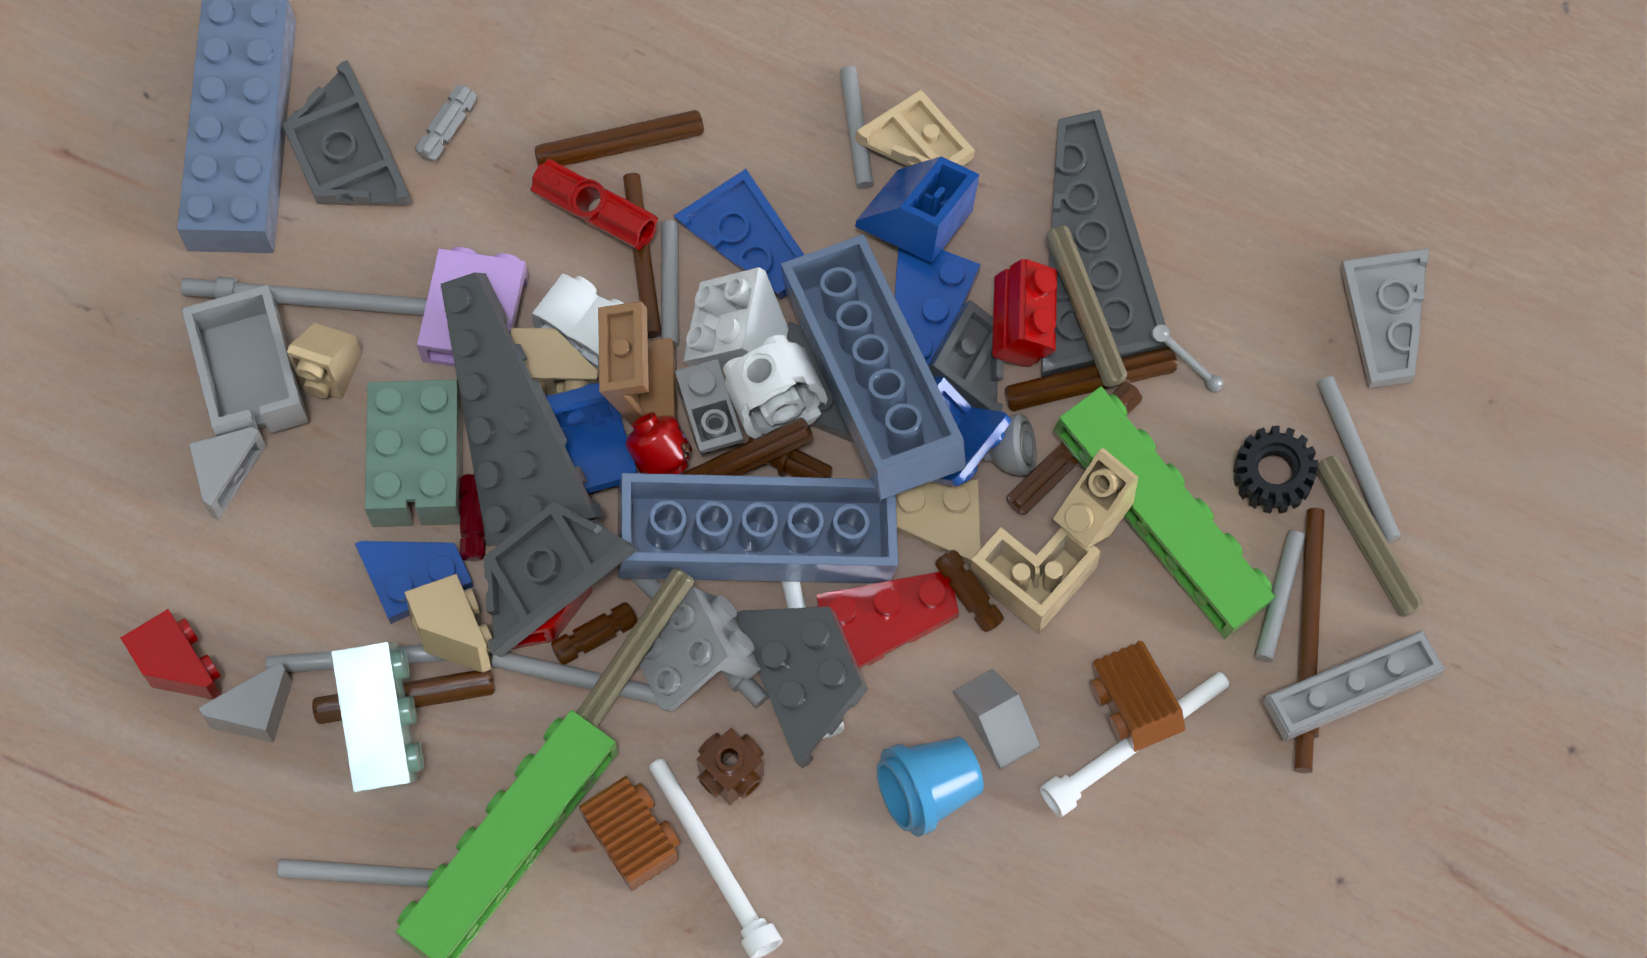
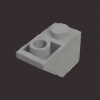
(708, 406)

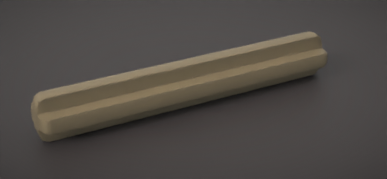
(1086, 306)
(1369, 536)
(635, 646)

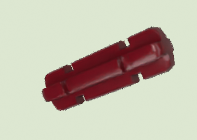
(471, 524)

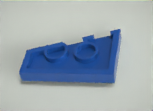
(742, 228)

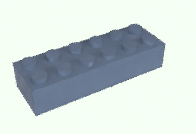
(237, 126)
(873, 367)
(757, 528)

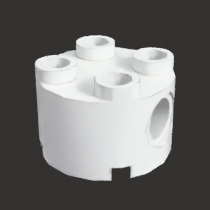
(773, 386)

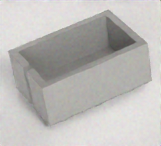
(244, 362)

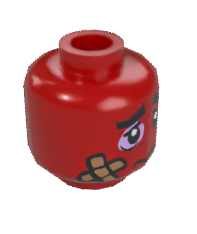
(658, 445)

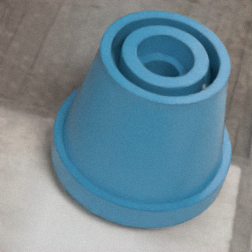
(928, 782)

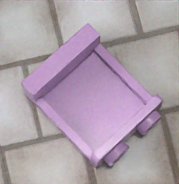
(506, 276)

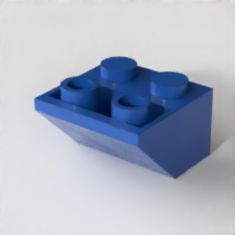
(922, 206)

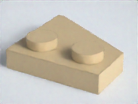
(915, 133)
(942, 517)

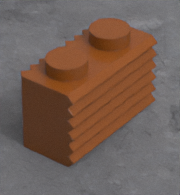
(1138, 697)
(630, 832)

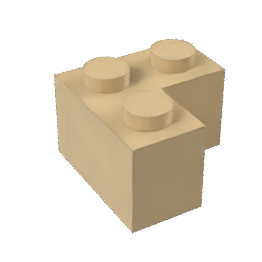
(1030, 583)

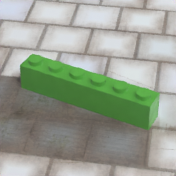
(1168, 516)
(508, 839)

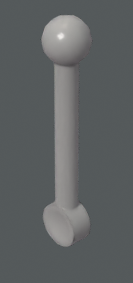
(1161, 333)

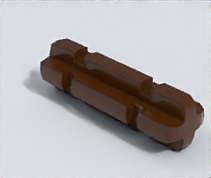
(969, 590)
(594, 633)

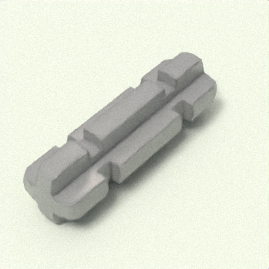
(446, 123)

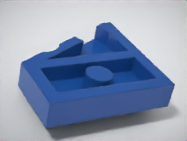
(408, 565)

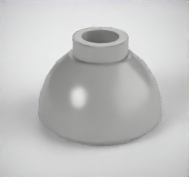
(1017, 450)

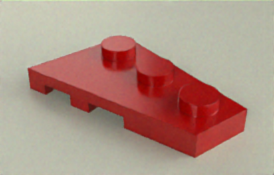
(891, 613)

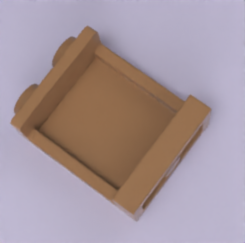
(635, 371)

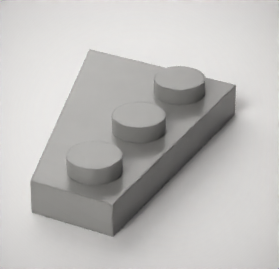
(1386, 312)

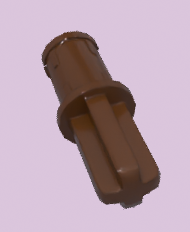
(800, 465)

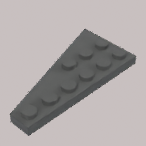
(1097, 212)
(507, 418)

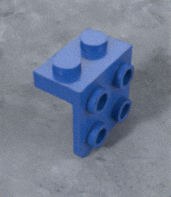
(979, 428)
(593, 436)

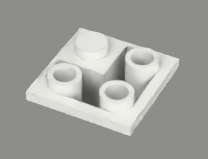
(733, 317)

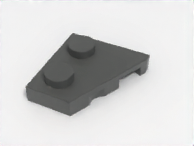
(967, 358)

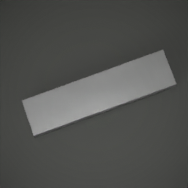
(1353, 685)

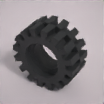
(1282, 445)

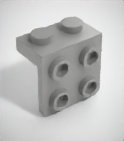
(696, 646)

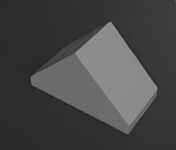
(224, 465)
(253, 706)
(998, 718)

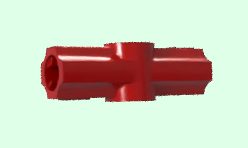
(612, 215)

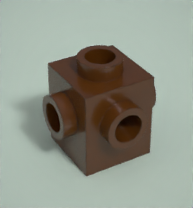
(734, 780)

